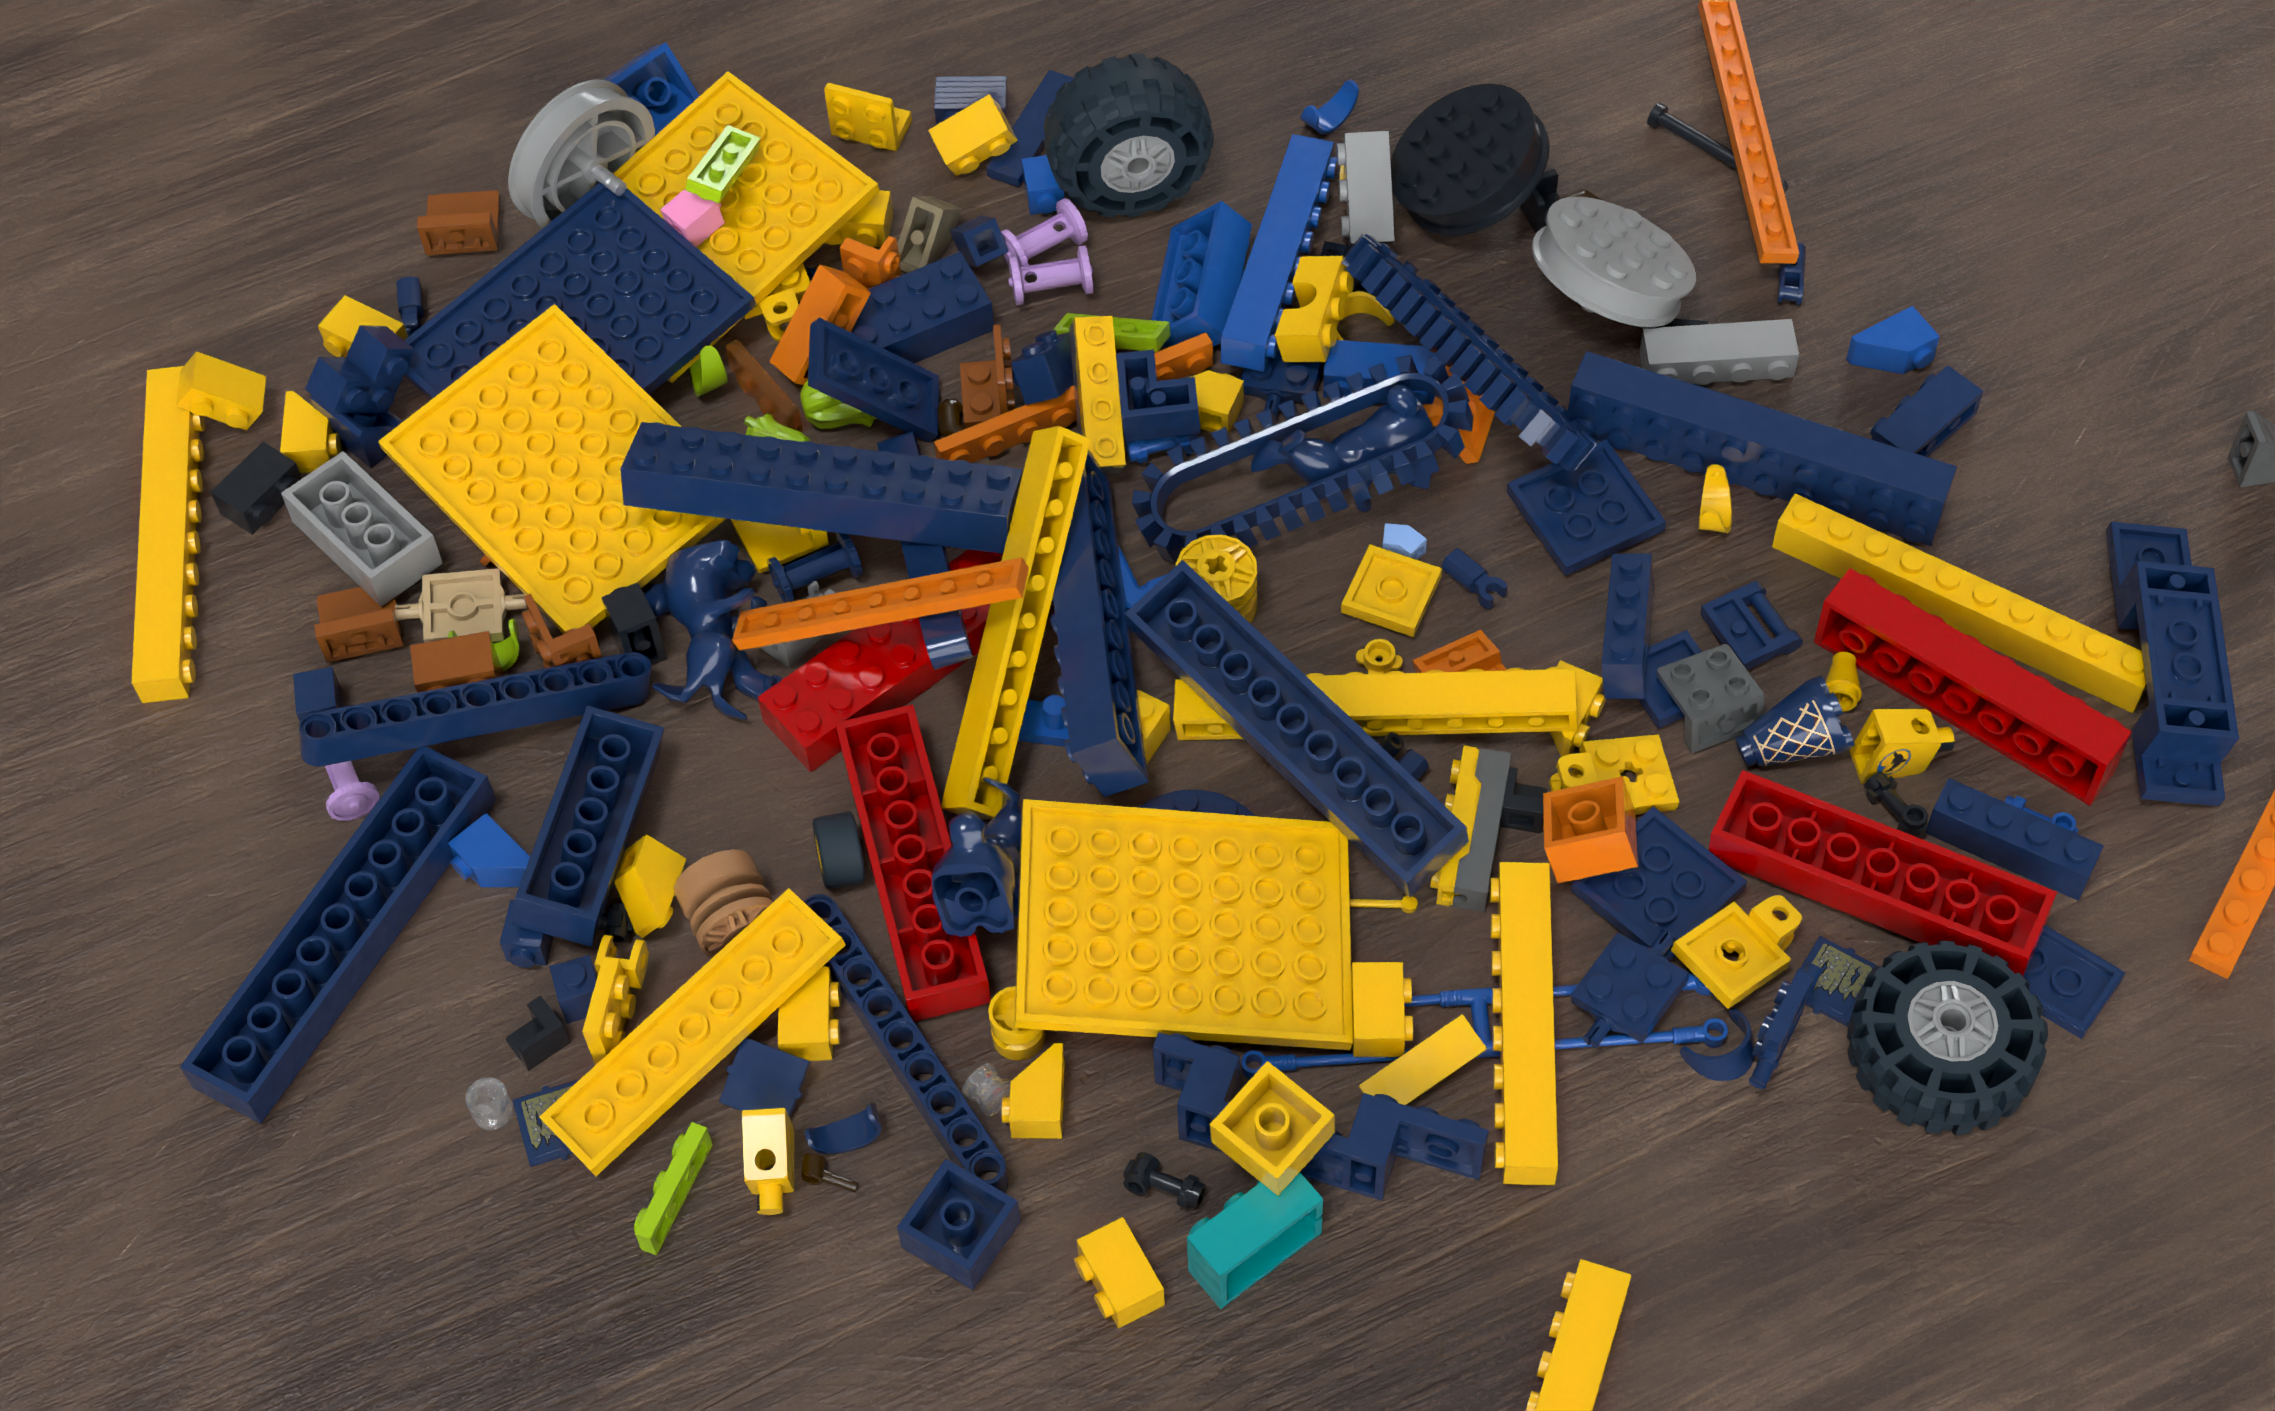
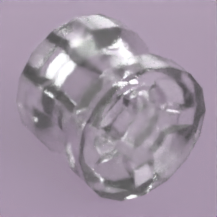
(987, 1089)
(492, 1113)

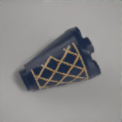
(1797, 728)

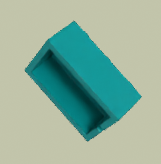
(1252, 1237)

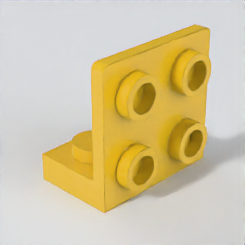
(865, 117)
(783, 542)

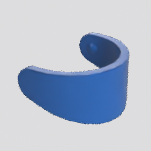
(1334, 112)

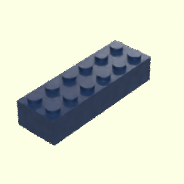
(587, 826)

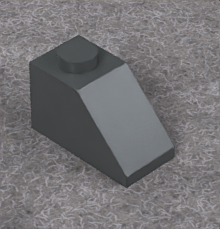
(2254, 451)

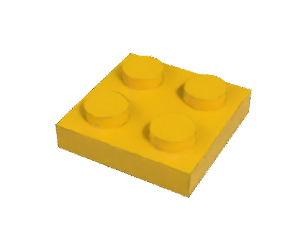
(1391, 590)

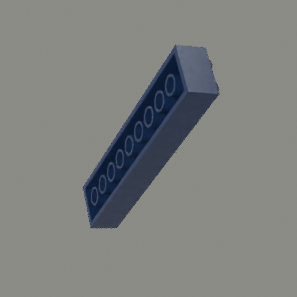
(1761, 447)
(820, 487)
(1096, 645)
(1297, 729)
(337, 935)

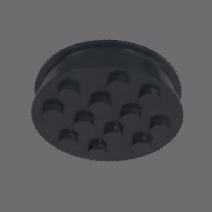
(1469, 160)

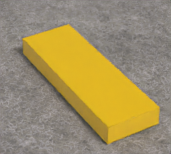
(1427, 1063)

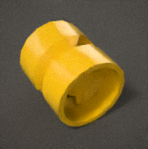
(1010, 1041)

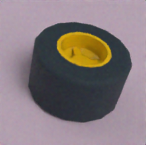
(838, 850)

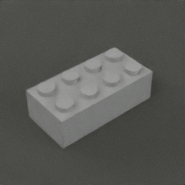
(362, 528)

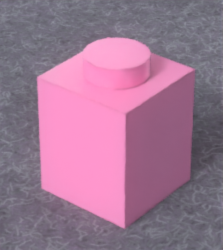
(693, 216)

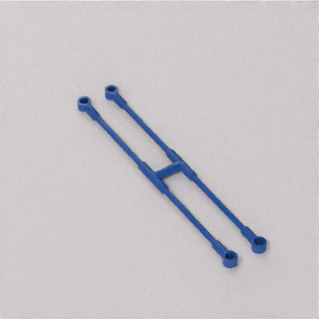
(1478, 1000)

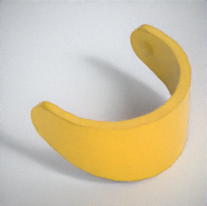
(1365, 303)
(1716, 501)

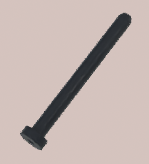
(1660, 117)

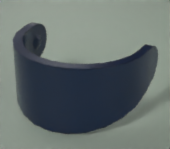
(1726, 1066)
(847, 1133)

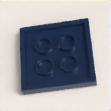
(1586, 511)
(1670, 889)

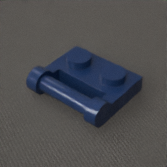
(1739, 628)

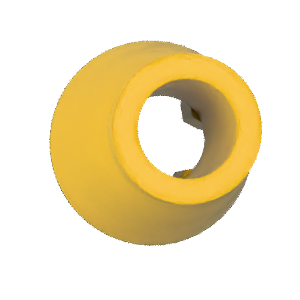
(1844, 680)

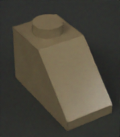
(926, 231)

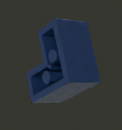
(367, 375)
(1152, 406)

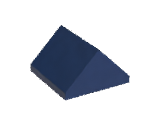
(361, 431)

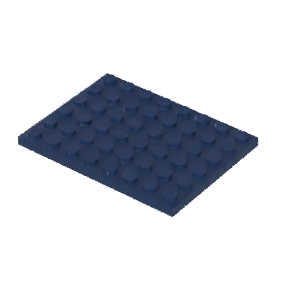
(613, 273)

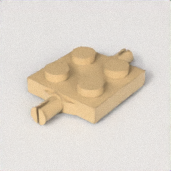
(461, 603)

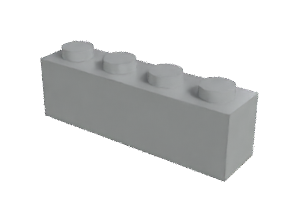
(1722, 351)

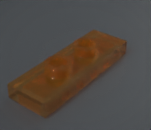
(756, 380)

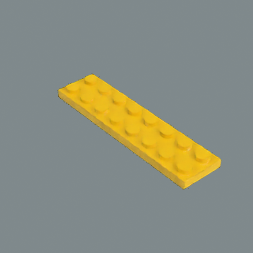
(692, 1031)

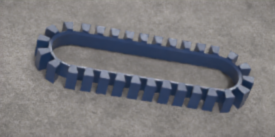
(1474, 356)
(1434, 381)

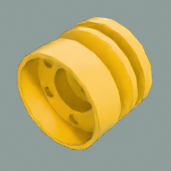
(1227, 568)

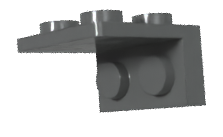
(1713, 695)

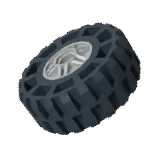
(1947, 1037)

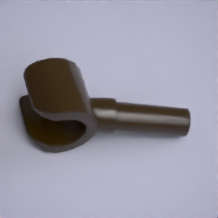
(814, 1173)

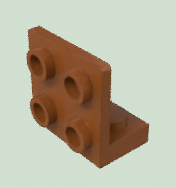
(460, 223)
(988, 384)
(355, 625)
(571, 647)

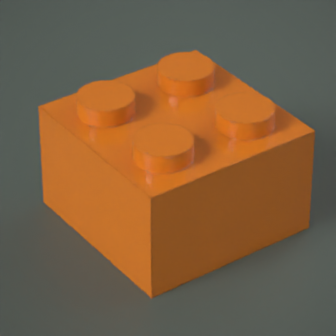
(1590, 830)

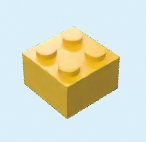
(1272, 1128)

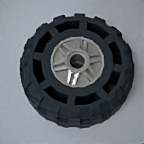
(1128, 135)

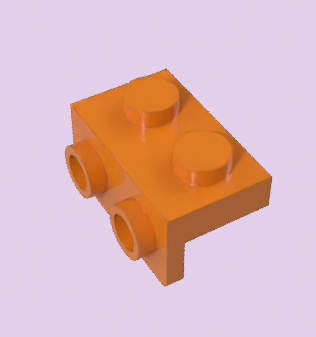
(869, 264)

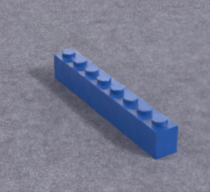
(1279, 245)

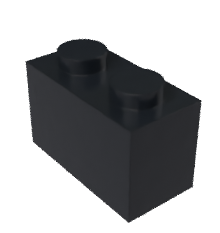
(254, 488)
(634, 623)

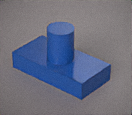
(1044, 722)

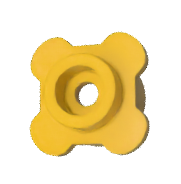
(1379, 649)

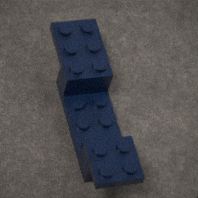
(2184, 660)
(1356, 1163)

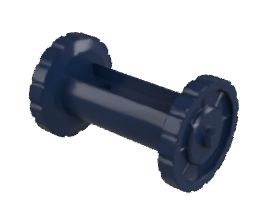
(815, 567)

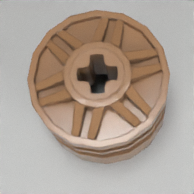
(721, 897)

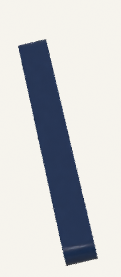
(942, 632)
(473, 709)
(915, 1058)

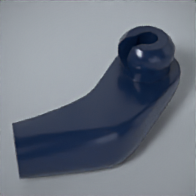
(748, 680)

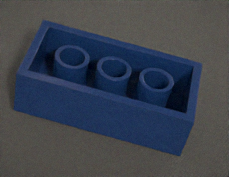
(926, 310)

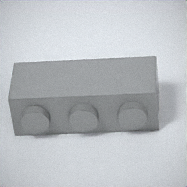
(1366, 186)

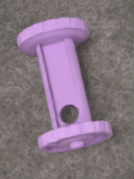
(1044, 235)
(1051, 275)
(351, 797)

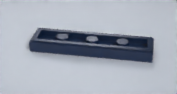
(1028, 131)

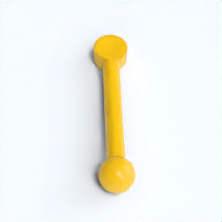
(1407, 904)

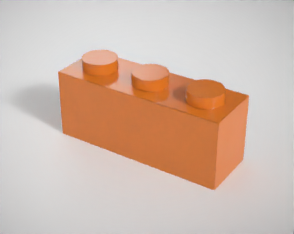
(830, 296)

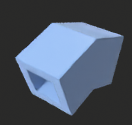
(1404, 541)

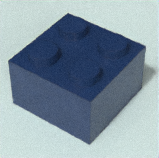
(959, 1224)

